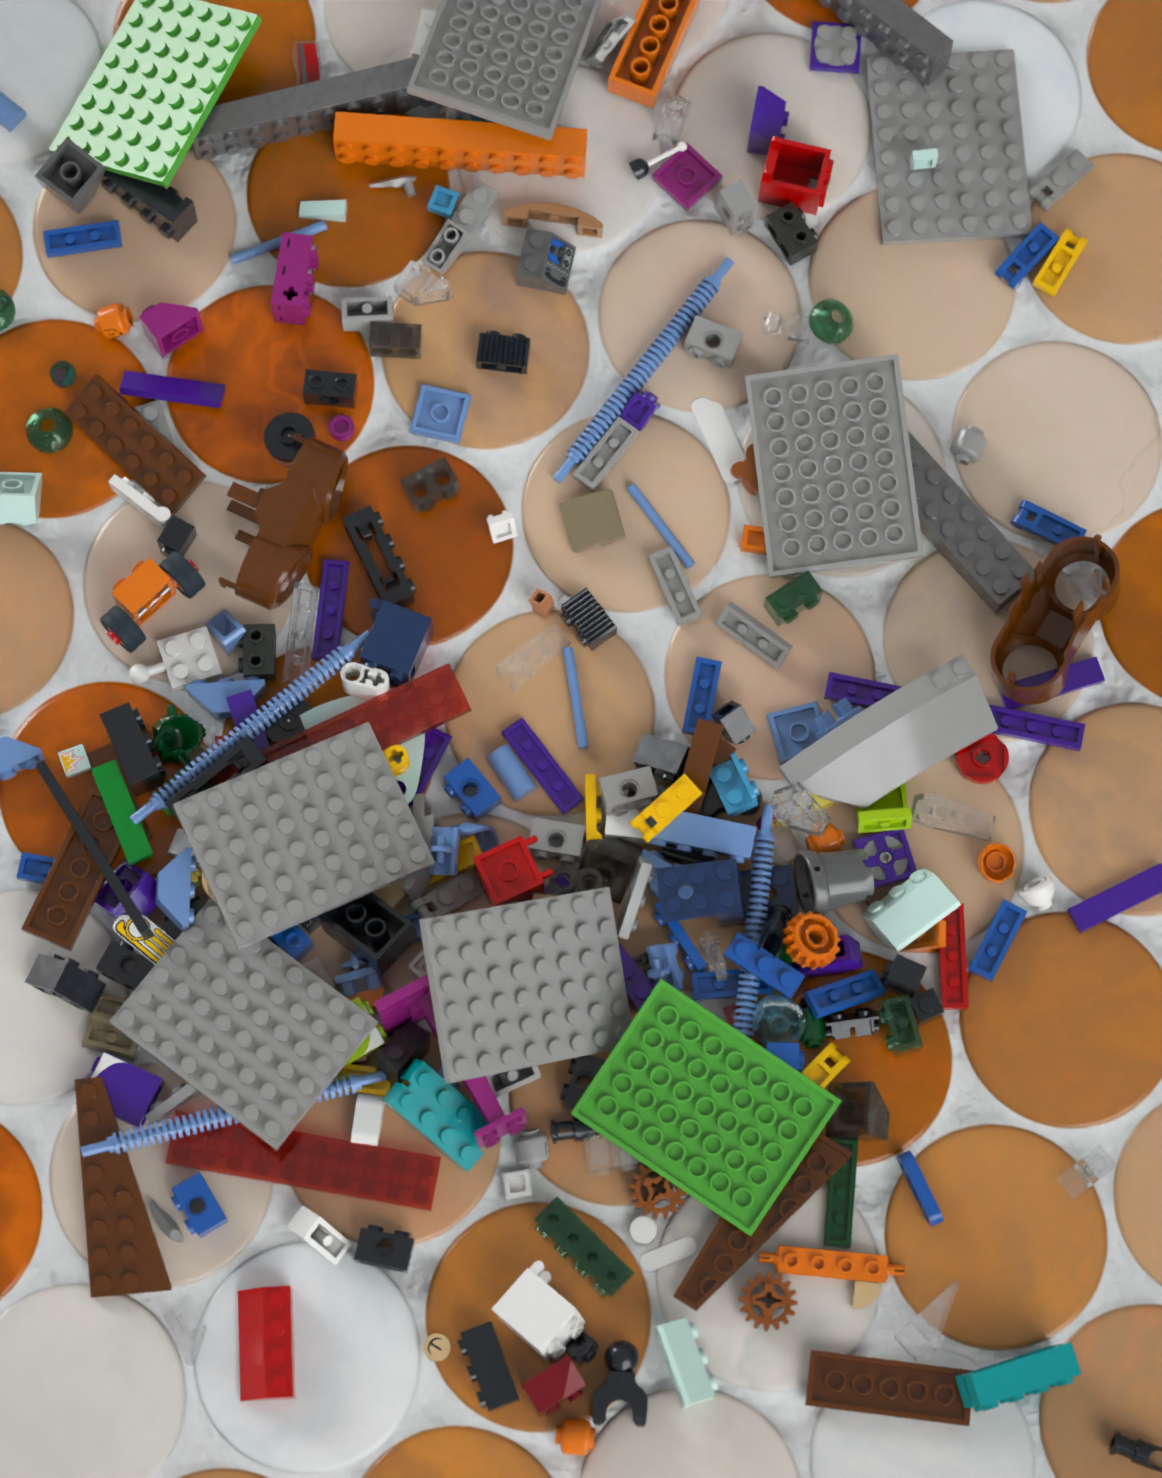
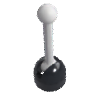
(641, 167)

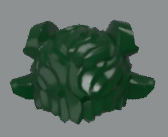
(177, 736)

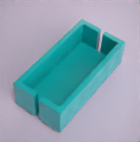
(438, 1113)
(1019, 1375)

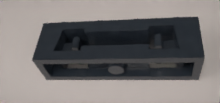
(362, 522)
(245, 758)

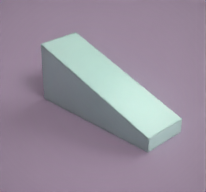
(324, 210)

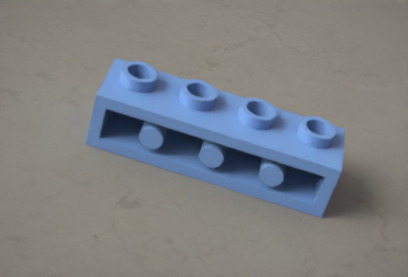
(707, 834)

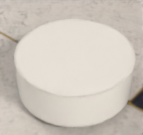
(643, 1230)

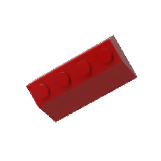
(266, 1343)

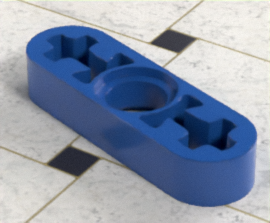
(920, 1188)

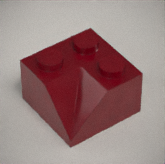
(554, 1386)

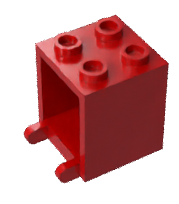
(788, 175)
(509, 872)

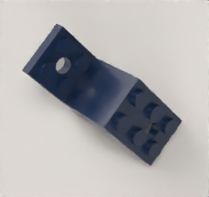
(719, 891)

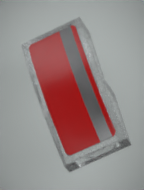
(307, 62)

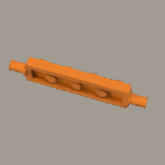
(831, 1263)

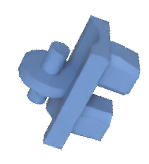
(843, 710)
(445, 850)
(664, 964)
(346, 981)

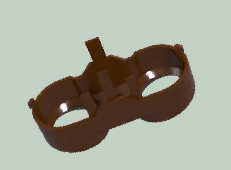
(288, 522)
(1045, 622)

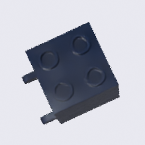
(396, 641)

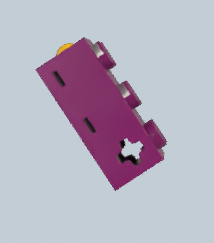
(294, 279)

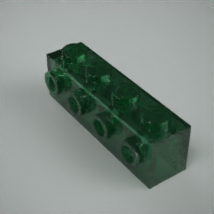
(583, 1247)

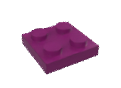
(686, 177)

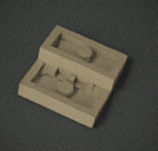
(592, 520)
(102, 1035)

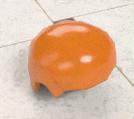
(996, 862)

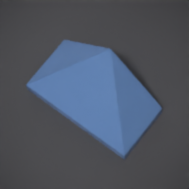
(225, 630)

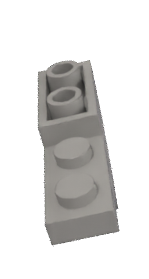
(461, 228)
(421, 811)

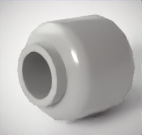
(968, 445)
(531, 1148)

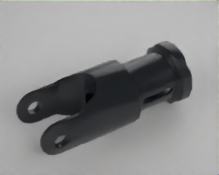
(774, 928)
(578, 1130)
(1136, 1450)

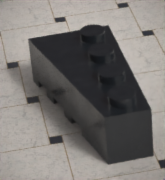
(154, 203)

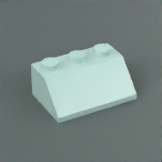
(20, 497)
(910, 909)
(686, 1362)

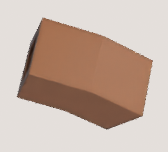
(541, 602)

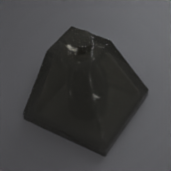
(614, 860)
(860, 1114)

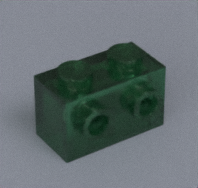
(793, 598)
(901, 1026)

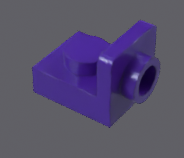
(640, 409)

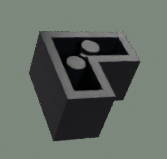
(66, 981)

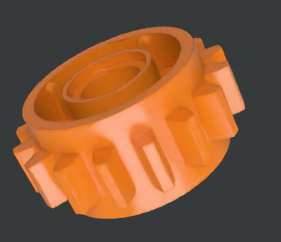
(802, 949)

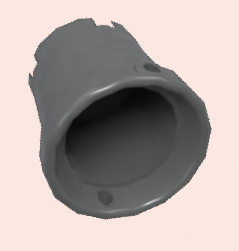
(832, 879)

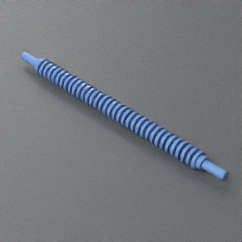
(643, 369)
(345, 653)
(764, 838)
(113, 1142)

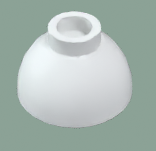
(1038, 892)

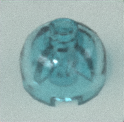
(777, 1019)

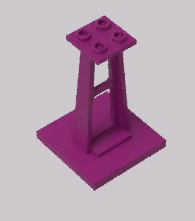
(415, 1004)

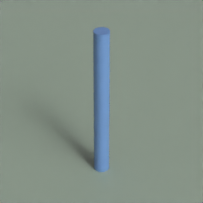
(275, 243)
(660, 526)
(575, 698)

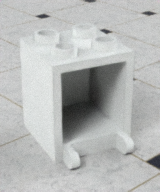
(539, 1313)

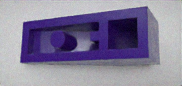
(846, 959)

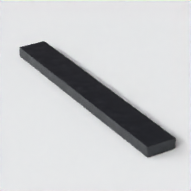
(94, 850)

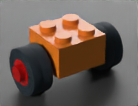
(145, 593)

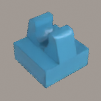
(443, 202)

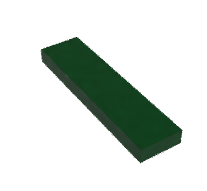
(841, 1199)

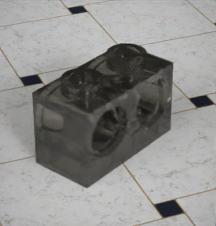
(395, 340)
(426, 480)

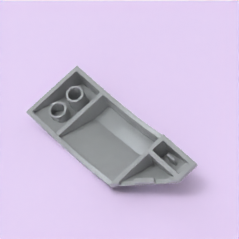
(896, 737)

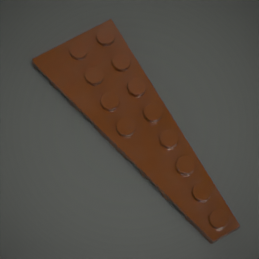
(117, 1223)
(731, 1248)

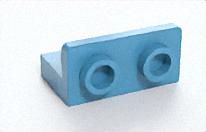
(734, 787)

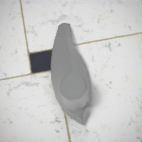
(400, 181)
(166, 1223)

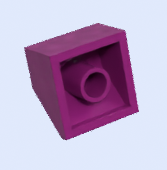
(170, 325)

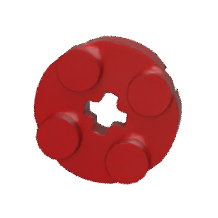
(989, 771)

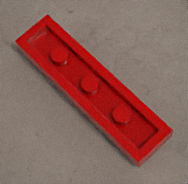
(953, 963)

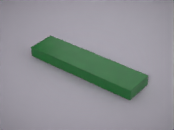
(120, 808)

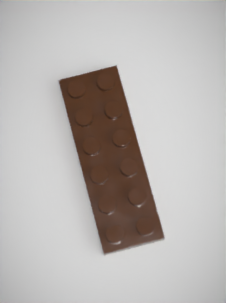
(135, 444)
(73, 879)
(885, 1388)

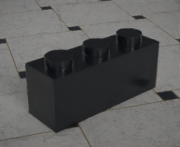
(488, 1367)

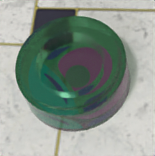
(63, 374)

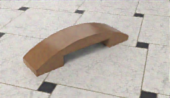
(551, 212)

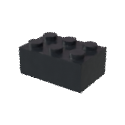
(134, 748)
(370, 930)

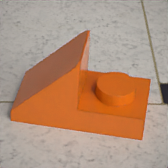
(929, 940)

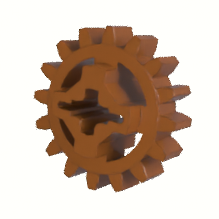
(649, 1206)
(767, 1313)

